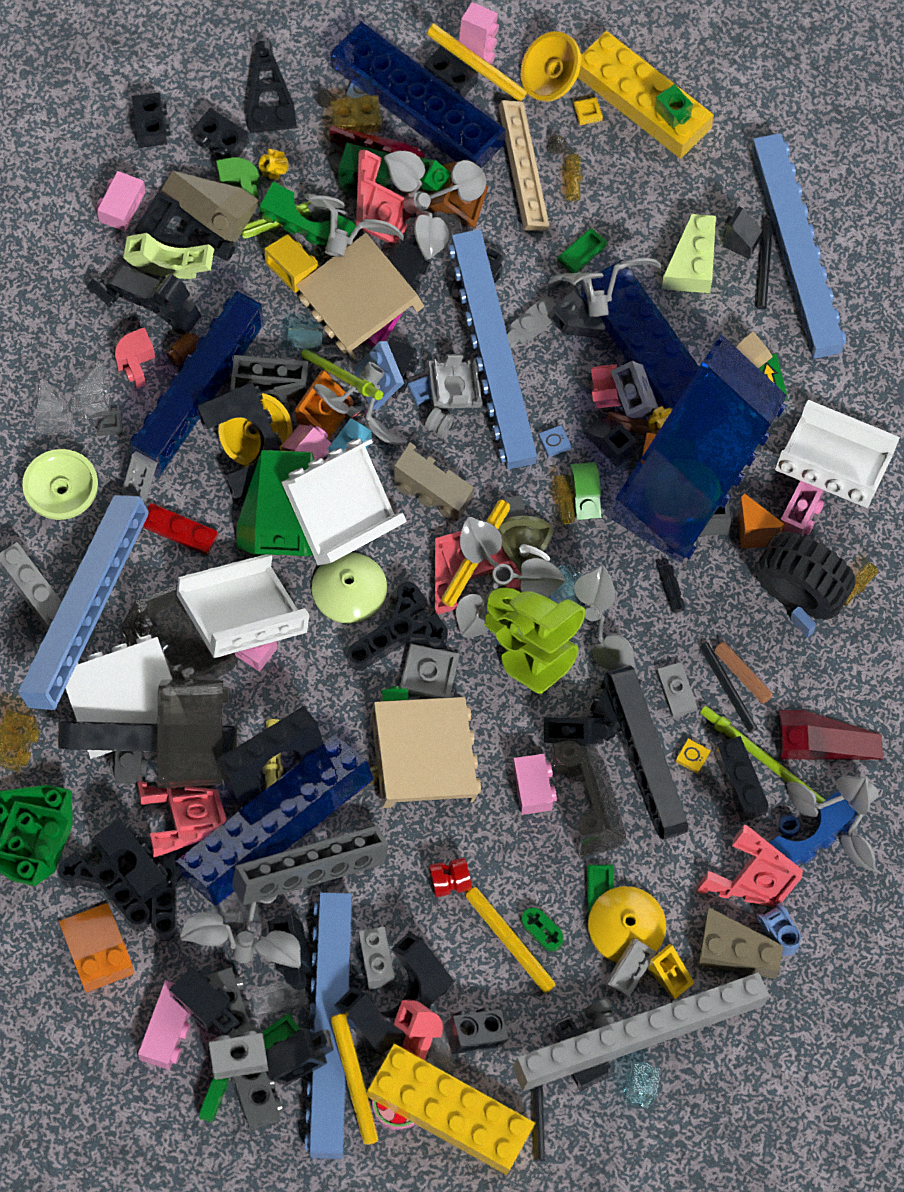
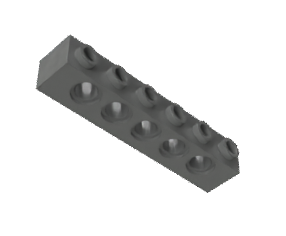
(309, 865)
(256, 1114)

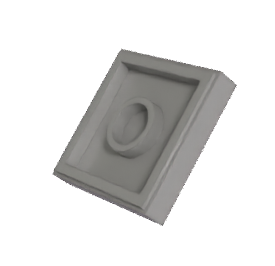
(429, 672)

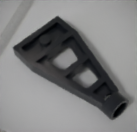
(270, 117)
(159, 216)

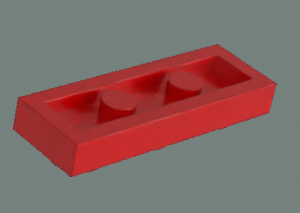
(180, 529)

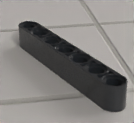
(122, 736)
(646, 752)

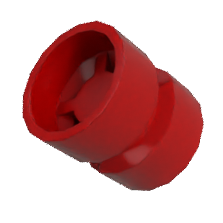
(450, 877)

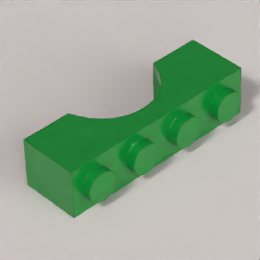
(280, 208)

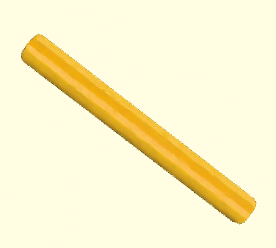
(476, 62)
(467, 568)
(510, 940)
(354, 1078)

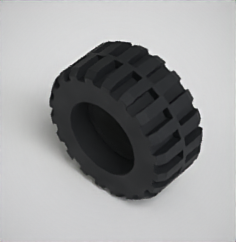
(805, 575)

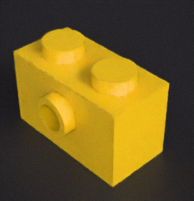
(290, 261)

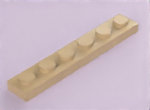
(523, 166)

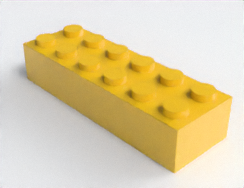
(632, 88)
(450, 1109)

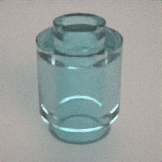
(305, 336)

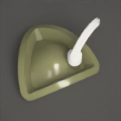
(525, 538)

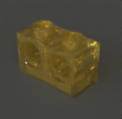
(355, 110)
(11, 741)

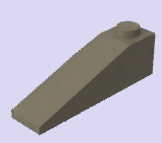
(214, 204)

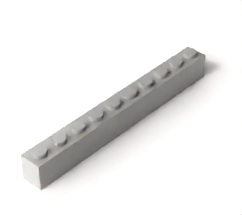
(640, 1031)

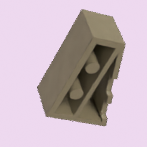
(432, 485)
(738, 948)

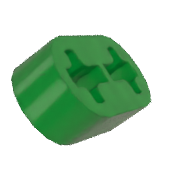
(538, 933)
(213, 1099)

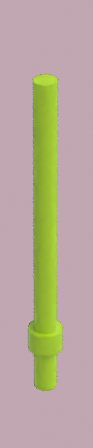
(364, 386)
(723, 725)

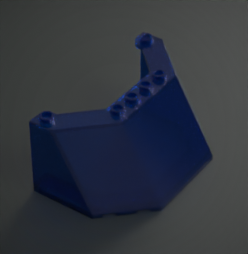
(699, 452)

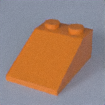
(97, 947)

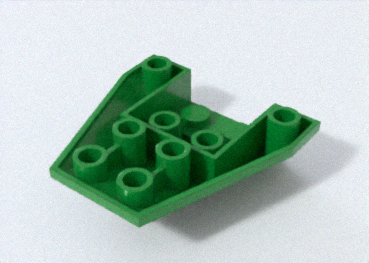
(267, 517)
(33, 831)

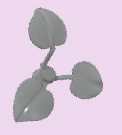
(406, 172)
(324, 206)
(596, 299)
(373, 374)
(480, 541)
(598, 594)
(859, 796)
(209, 930)

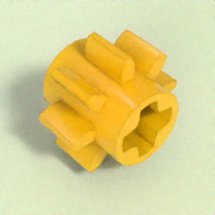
(273, 164)
(658, 418)

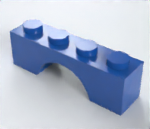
(831, 822)

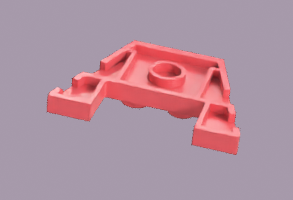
(377, 201)
(448, 560)
(193, 811)
(765, 877)

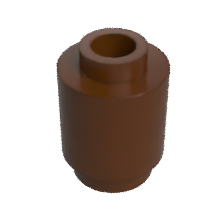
(182, 348)

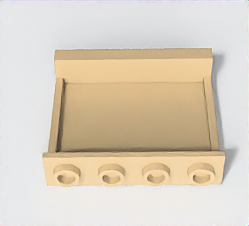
(357, 294)
(424, 750)

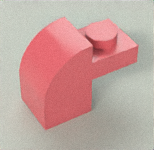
(132, 351)
(605, 391)
(419, 1025)

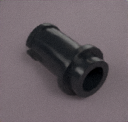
(102, 291)

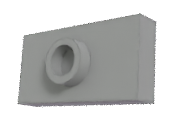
(139, 476)
(677, 689)
(630, 967)

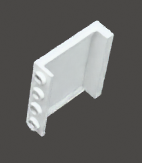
(837, 454)
(340, 502)
(240, 606)
(119, 685)

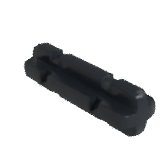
(672, 588)

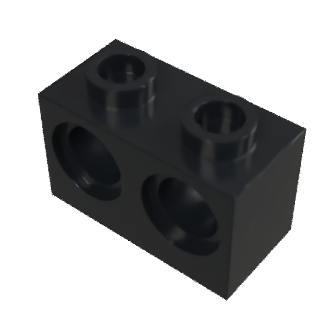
(453, 70)
(150, 120)
(224, 132)
(478, 1036)

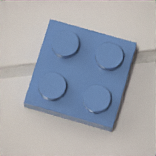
(391, 380)

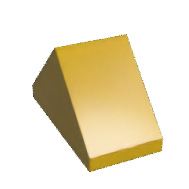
(670, 971)

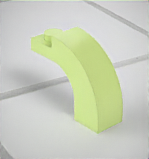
(162, 260)

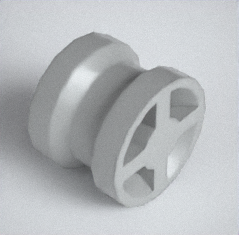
(439, 422)

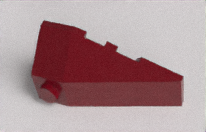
(342, 136)
(816, 737)

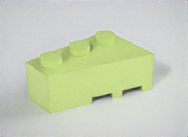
(693, 259)

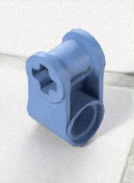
(778, 925)

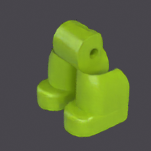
(535, 635)

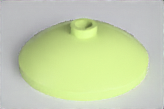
(55, 471)
(349, 601)

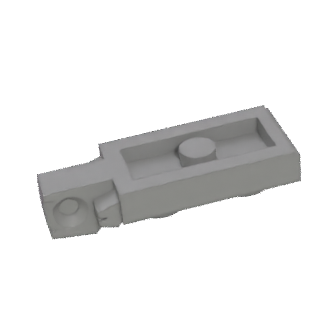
(531, 322)

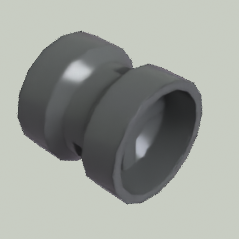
(601, 1014)

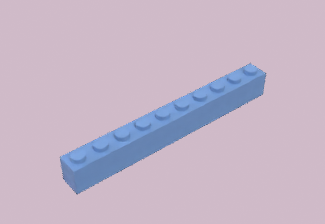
(797, 246)
(493, 350)
(83, 603)
(330, 986)

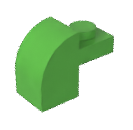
(239, 173)
(586, 490)

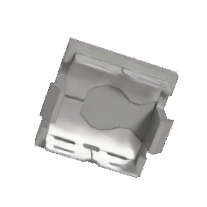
(454, 383)

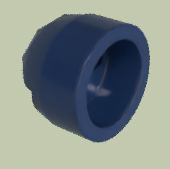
(788, 822)

